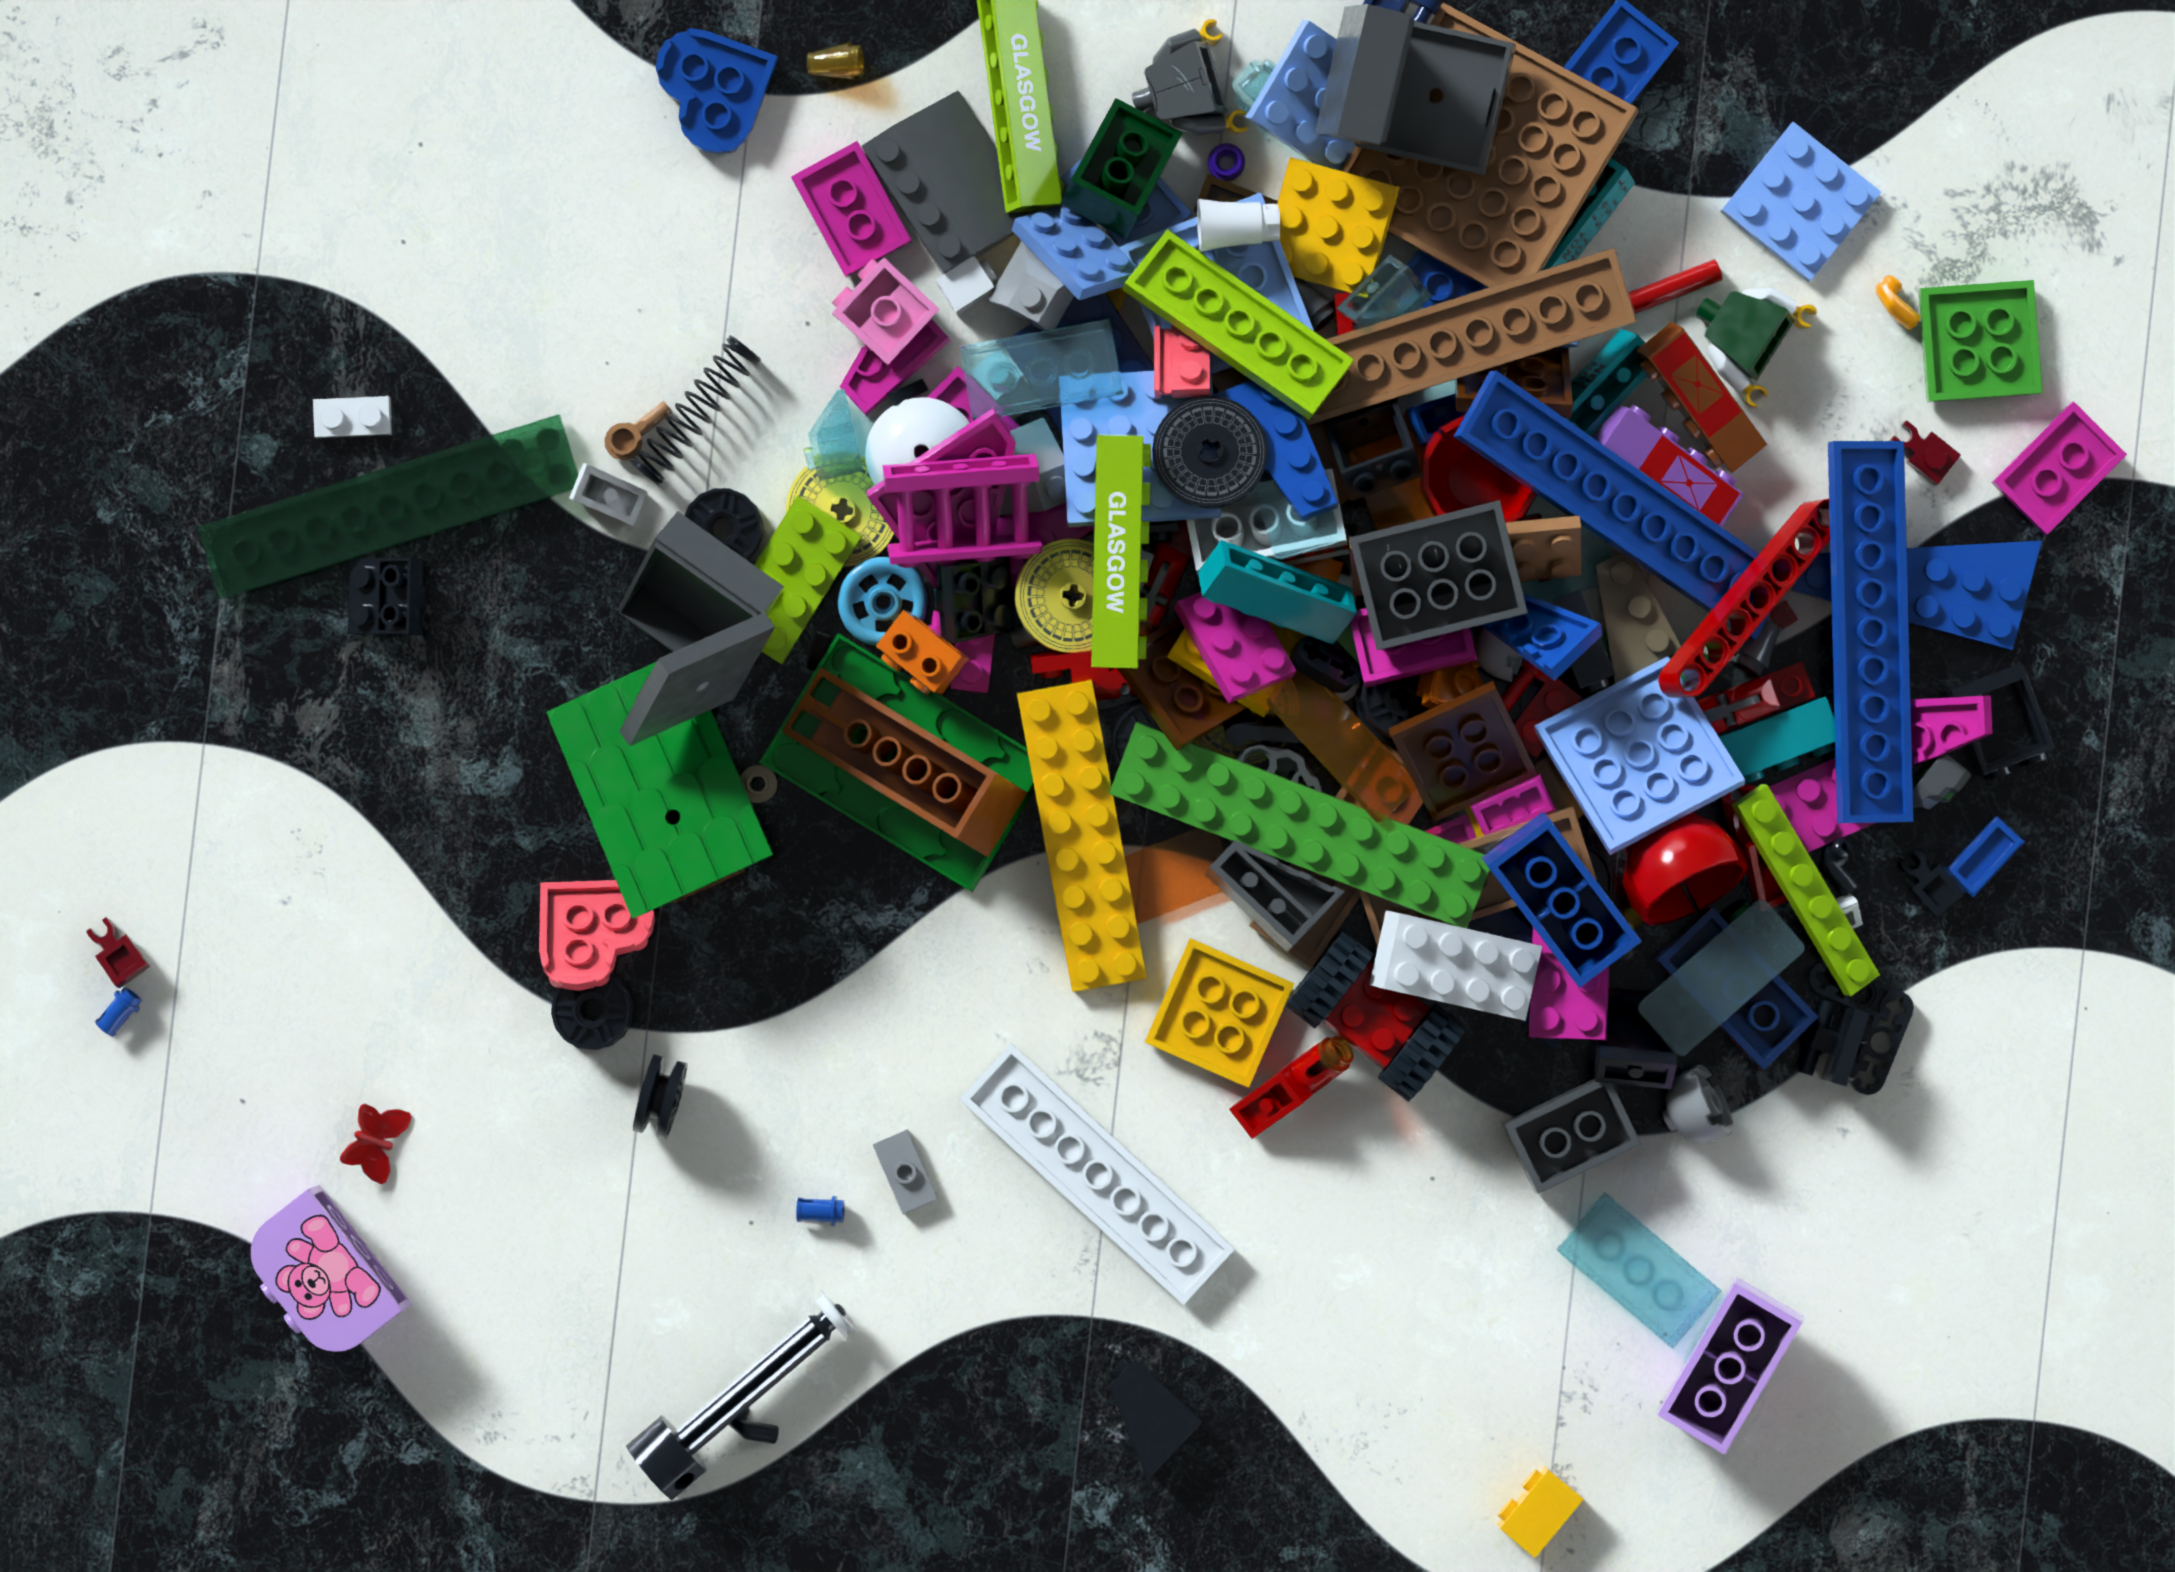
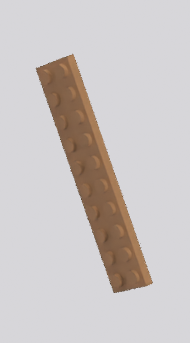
(1480, 332)

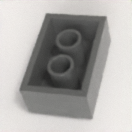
(1570, 1134)

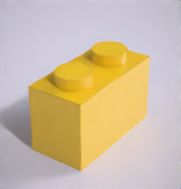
(1538, 1510)

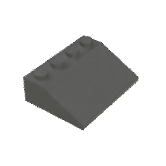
(945, 180)
(1438, 575)

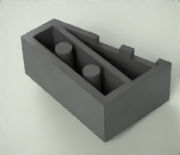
(1272, 893)

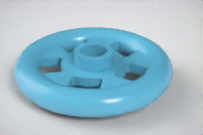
(851, 593)

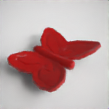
(370, 1140)

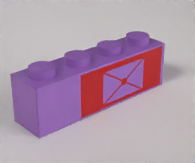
(1667, 463)

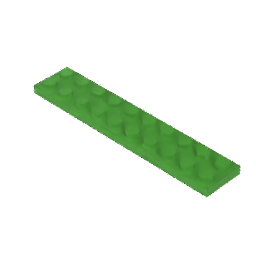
(1301, 826)

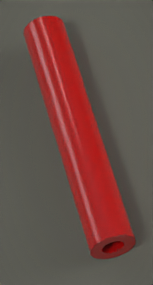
(1675, 286)

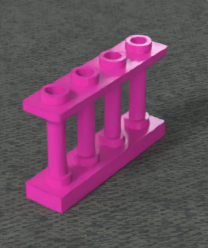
(942, 479)

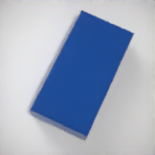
(1985, 855)

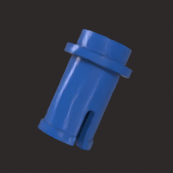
(118, 1011)
(820, 1210)

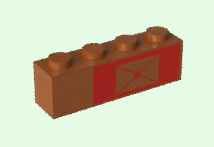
(1700, 397)

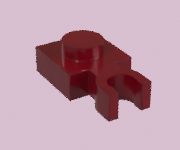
(1930, 455)
(120, 956)

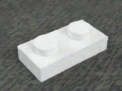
(352, 417)

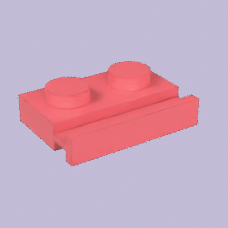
(1180, 365)

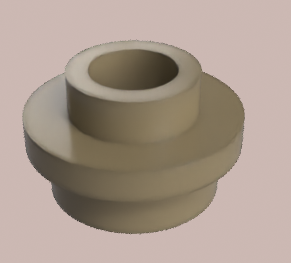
(770, 783)

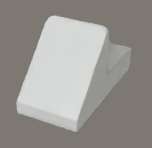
(608, 494)

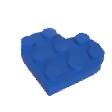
(716, 85)

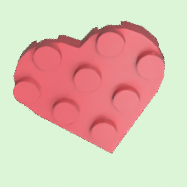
(585, 931)

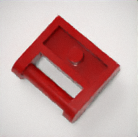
(1548, 701)

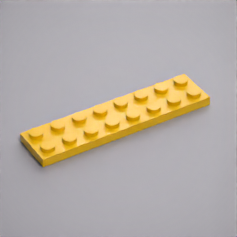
(1081, 835)

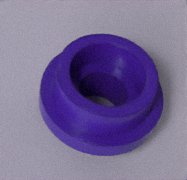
(1231, 151)

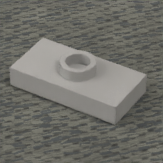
(905, 1171)

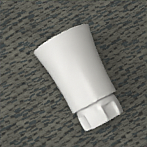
(1236, 224)

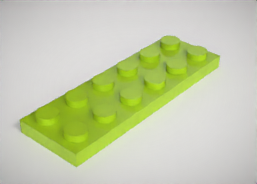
(1238, 324)

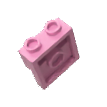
(883, 309)

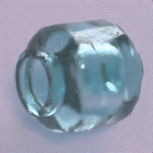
(1250, 82)

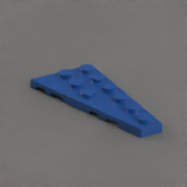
(1955, 588)

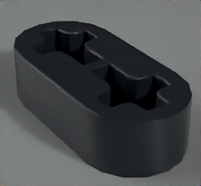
(1325, 664)

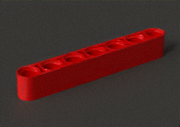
(1737, 606)

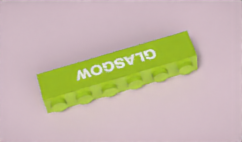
(1020, 105)
(1118, 551)

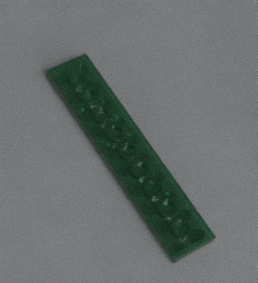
(389, 507)

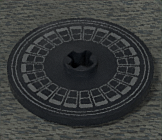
(1212, 423)

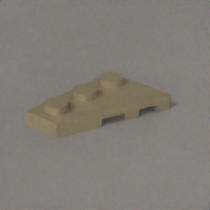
(1632, 618)

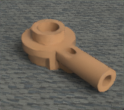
(625, 439)

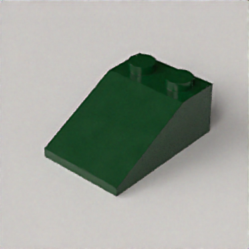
(1121, 168)

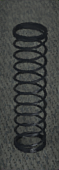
(651, 472)

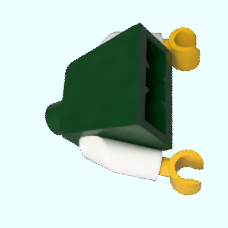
(1748, 332)

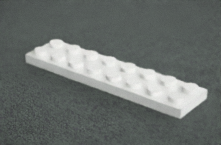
(1097, 1174)

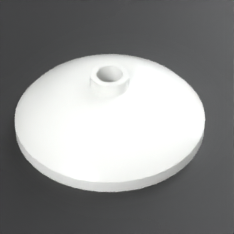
(907, 427)

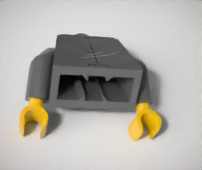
(1186, 85)

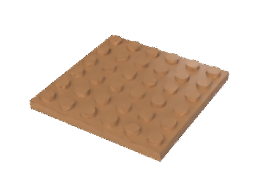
(1541, 167)

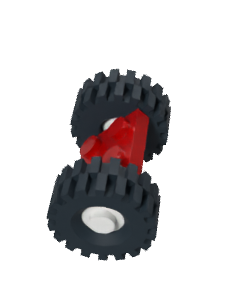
(1382, 1024)

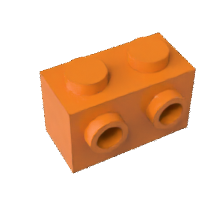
(922, 653)

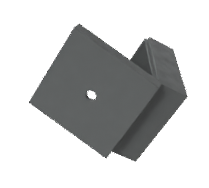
(1384, 81)
(704, 609)

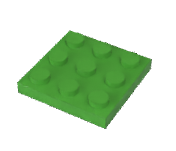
(1980, 341)

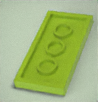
(806, 560)

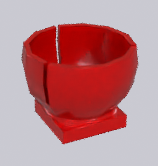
(1464, 479)
(1686, 852)

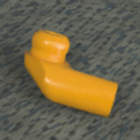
(1894, 305)

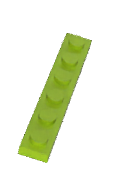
(1805, 889)

